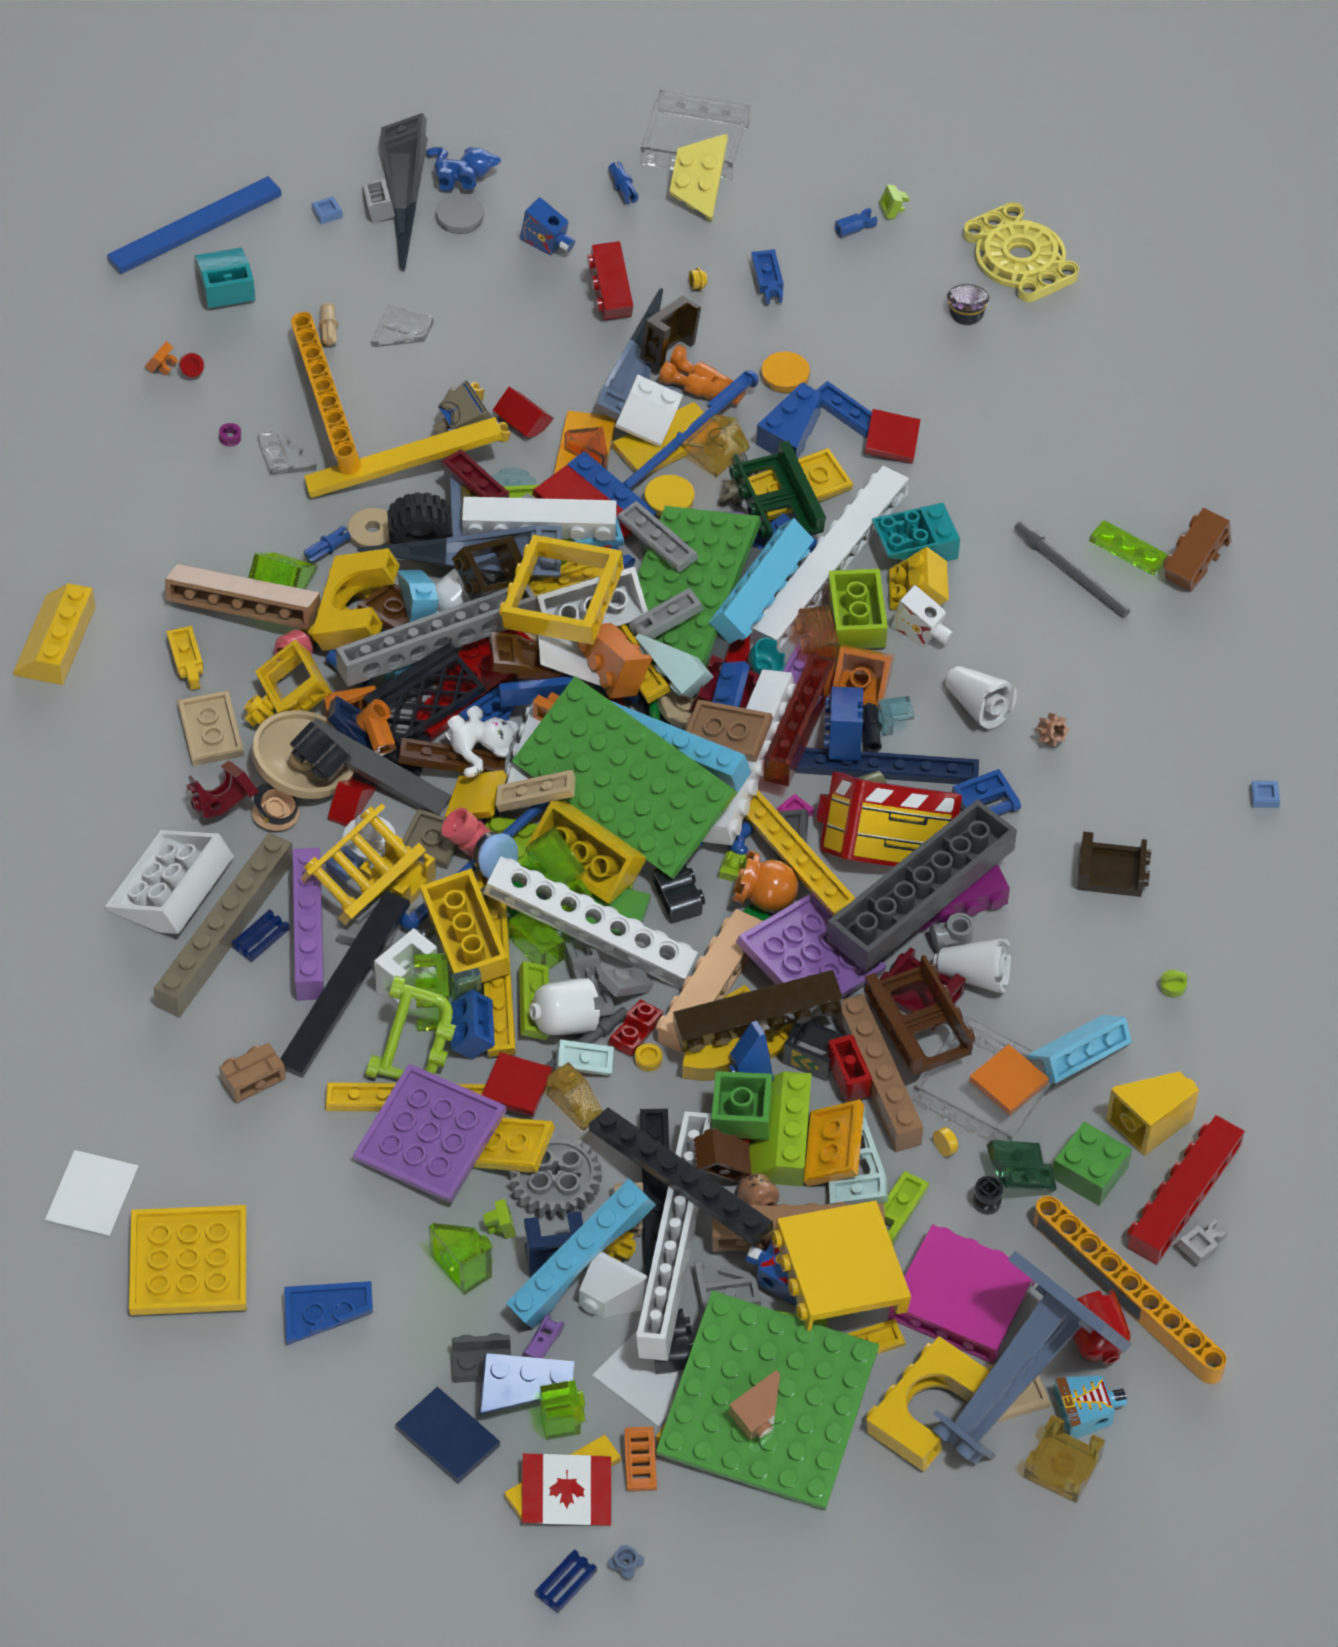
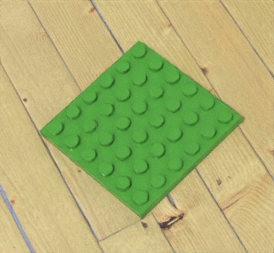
(815, 1407)

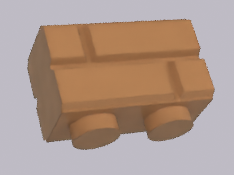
(252, 1072)

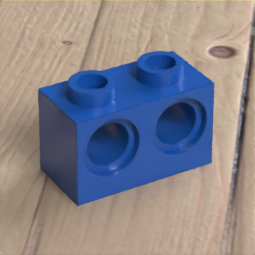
(473, 1024)

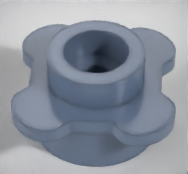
(626, 1553)

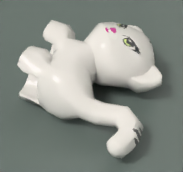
(493, 734)

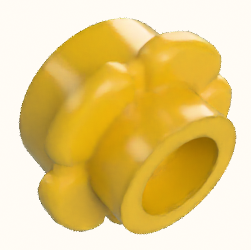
(697, 279)

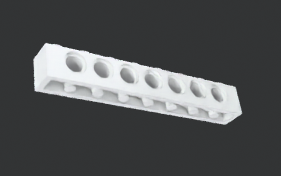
(596, 935)

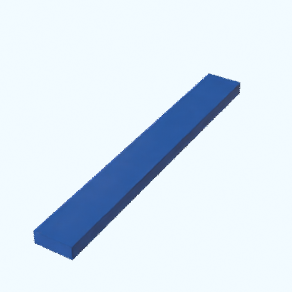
(194, 225)

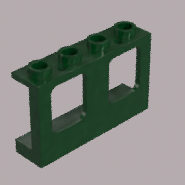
(794, 491)

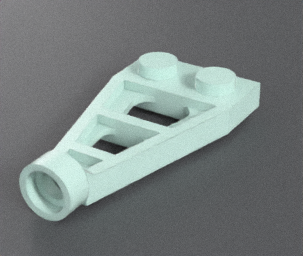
(862, 1187)

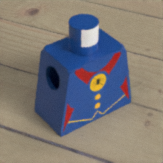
(545, 228)
(770, 1272)

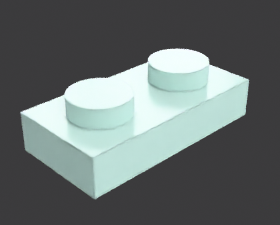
(585, 1057)

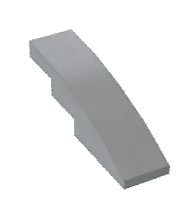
(586, 964)

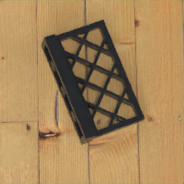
(414, 681)

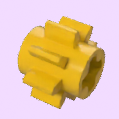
(258, 709)
(622, 1247)

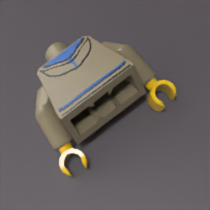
(464, 407)

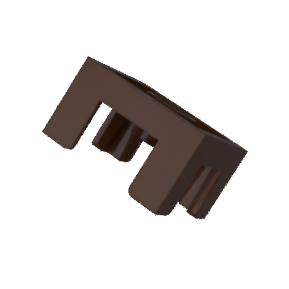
(388, 606)

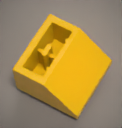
(921, 569)

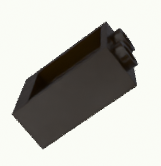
(507, 555)

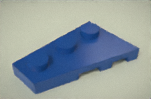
(323, 1307)

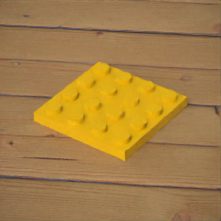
(188, 1260)

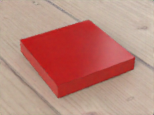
(892, 436)
(517, 1083)

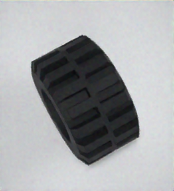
(419, 518)

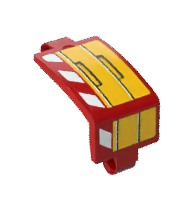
(880, 819)

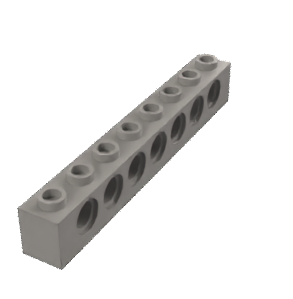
(421, 637)

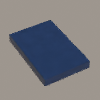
(447, 1435)

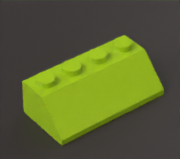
(784, 1153)

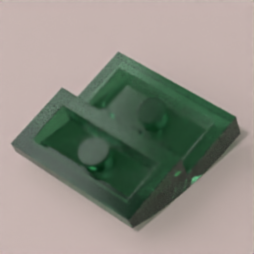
(1021, 1165)

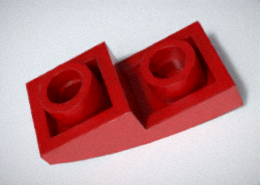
(637, 1027)

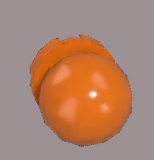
(767, 884)

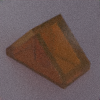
(588, 440)

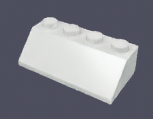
(575, 599)

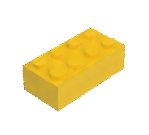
(465, 925)

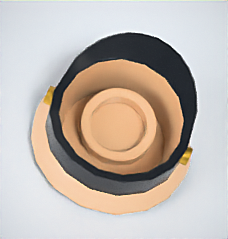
(274, 808)

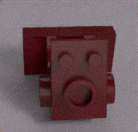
(219, 800)

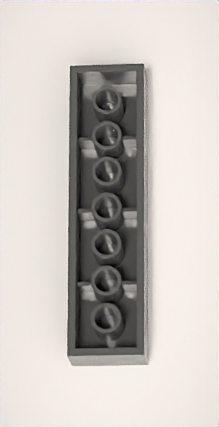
(921, 885)

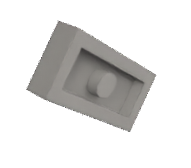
(626, 981)

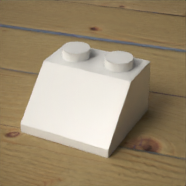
(648, 410)

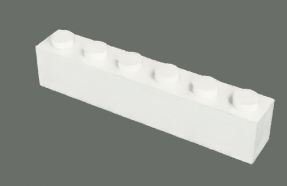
(577, 517)

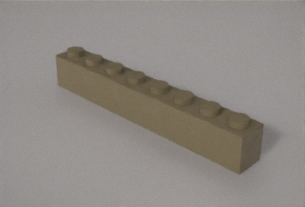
(223, 925)

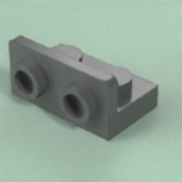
(469, 1354)

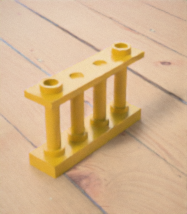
(368, 888)

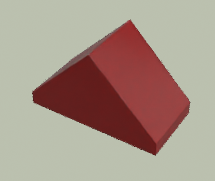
(349, 801)

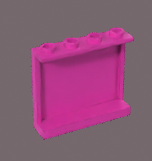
(963, 1293)

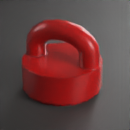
(191, 364)

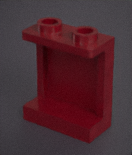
(917, 995)

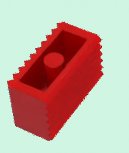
(849, 1068)

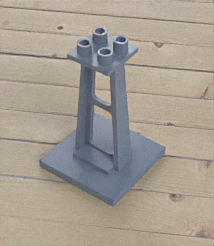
(1031, 1350)

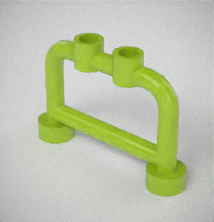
(444, 1032)

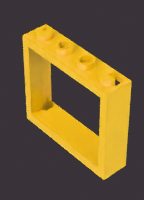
(559, 626)

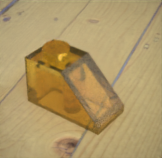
(573, 1095)

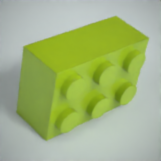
(858, 607)

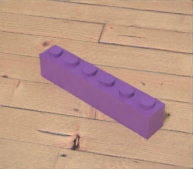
(307, 928)

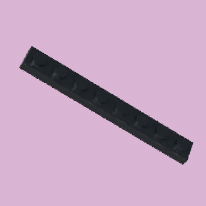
(681, 1176)

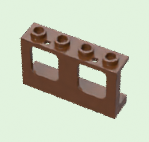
(903, 1027)

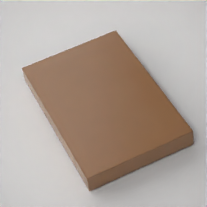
(731, 727)

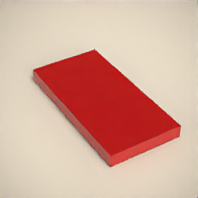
(570, 485)

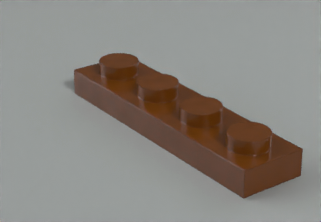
(444, 757)

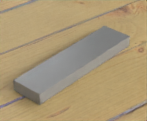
(657, 536)

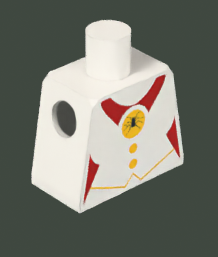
(920, 618)

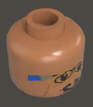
(758, 1190)

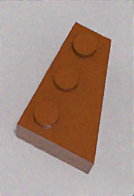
(1197, 549)

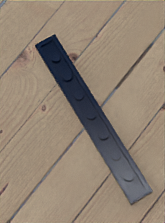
(892, 766)

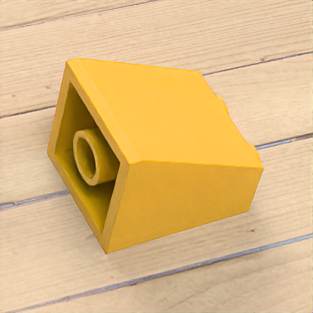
(1152, 1109)

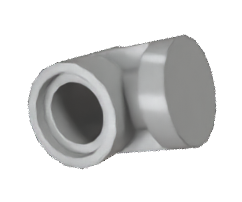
(947, 933)

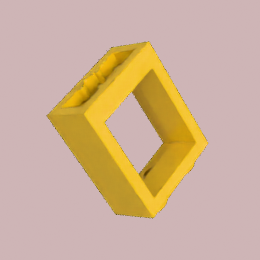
(305, 695)

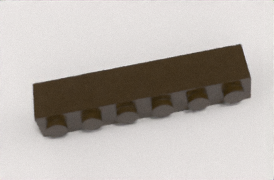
(770, 1006)

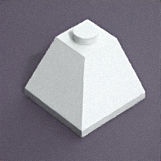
(612, 1287)

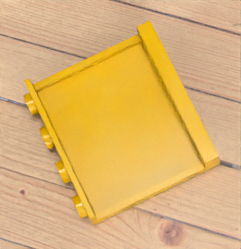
(840, 1262)

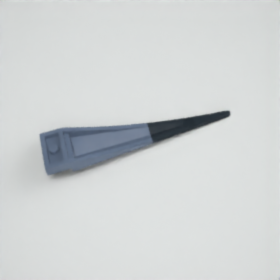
(629, 365)
(444, 549)

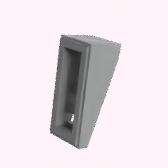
(378, 202)

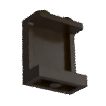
(667, 327)
(1113, 867)

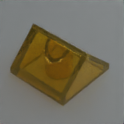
(717, 443)

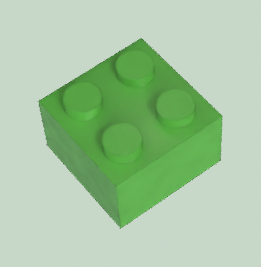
(742, 1104)
(1091, 1163)

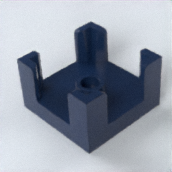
(541, 1248)

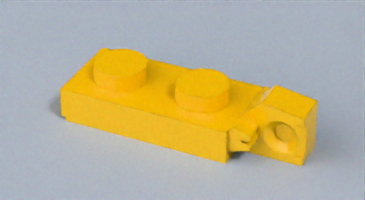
(186, 655)

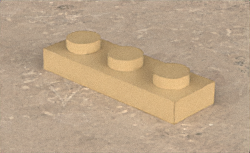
(535, 790)

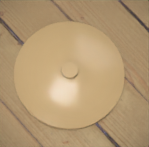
(279, 767)

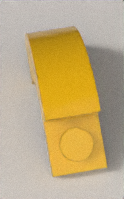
(704, 1063)

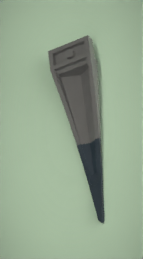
(403, 154)

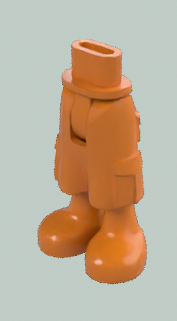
(701, 379)

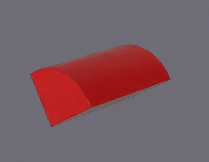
(522, 413)

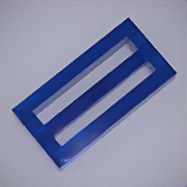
(257, 932)
(581, 1562)

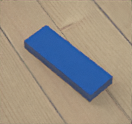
(845, 408)
(526, 691)

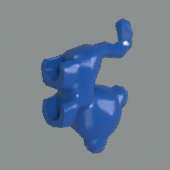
(472, 165)

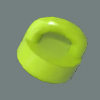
(1173, 983)

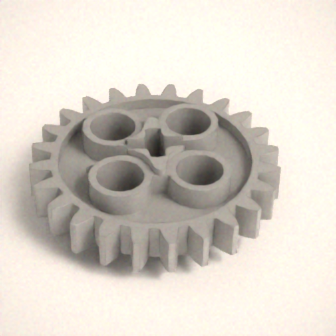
(557, 1176)

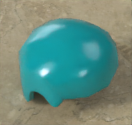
(766, 656)

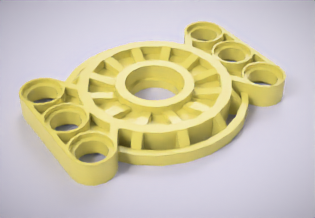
(1019, 233)

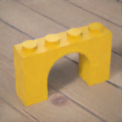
(347, 577)
(940, 1367)

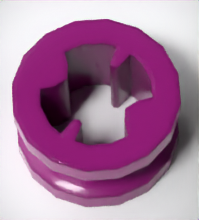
(229, 428)

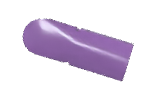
(542, 1342)

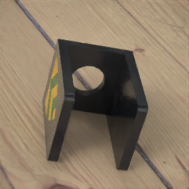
(805, 1059)

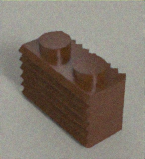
(722, 1155)

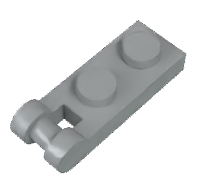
(667, 615)

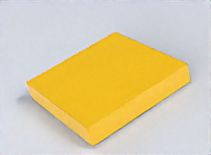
(477, 794)

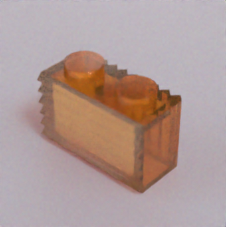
(817, 632)

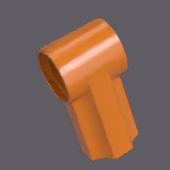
(374, 722)

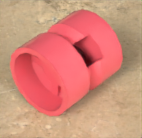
(463, 830)

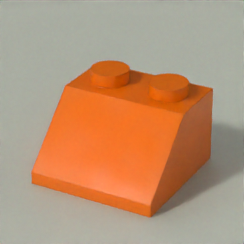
(864, 670)

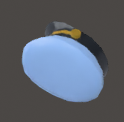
(490, 849)

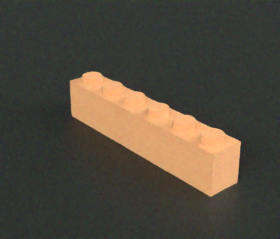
(712, 975)

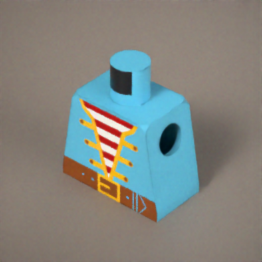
(1086, 1403)

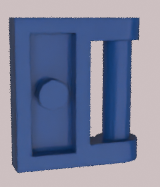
(987, 789)

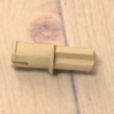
(328, 324)

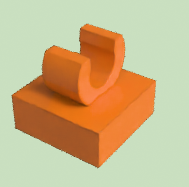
(160, 358)
(542, 705)

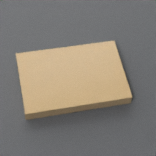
(210, 728)

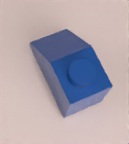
(751, 1052)

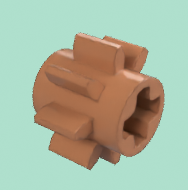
(1052, 729)

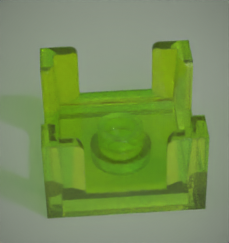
(435, 984)

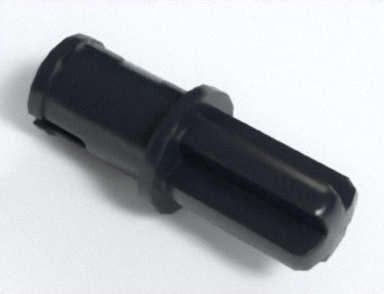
(871, 728)

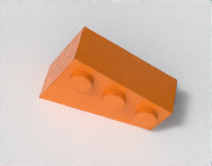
(616, 662)

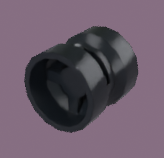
(988, 1195)

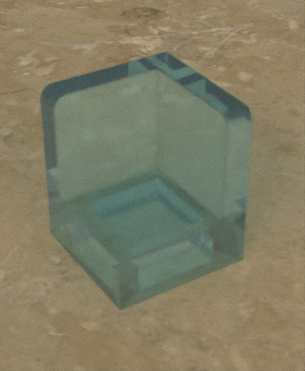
(892, 711)

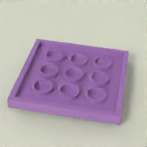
(796, 946)
(429, 1133)

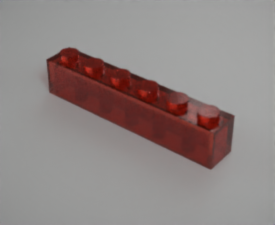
(799, 720)

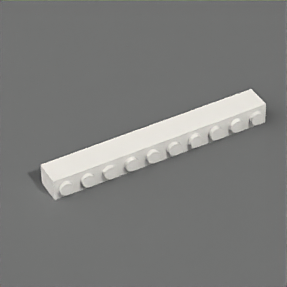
(832, 553)
(670, 1254)

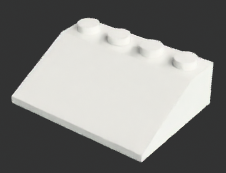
(171, 880)

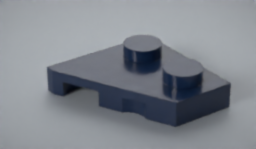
(343, 718)

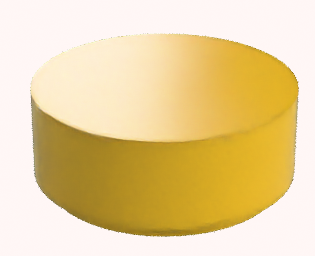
(648, 1057)
(945, 1141)

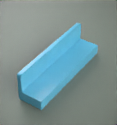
(1083, 1046)

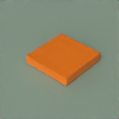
(1009, 1079)

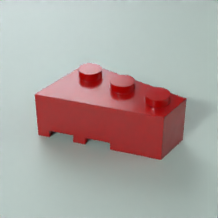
(610, 280)

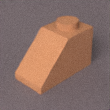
(757, 1407)

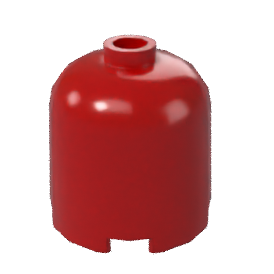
(1093, 1345)

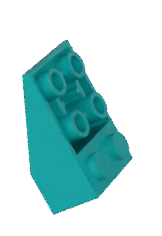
(226, 277)
(918, 528)

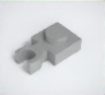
(1200, 1243)

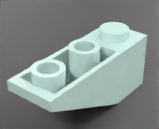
(683, 670)

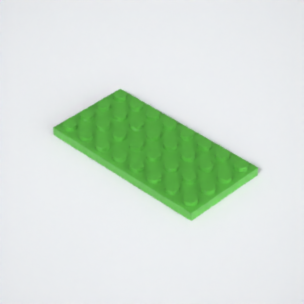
(722, 550)
(627, 776)

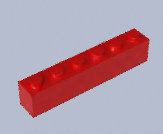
(1185, 1189)

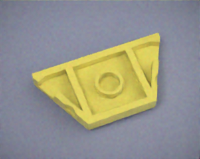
(699, 174)

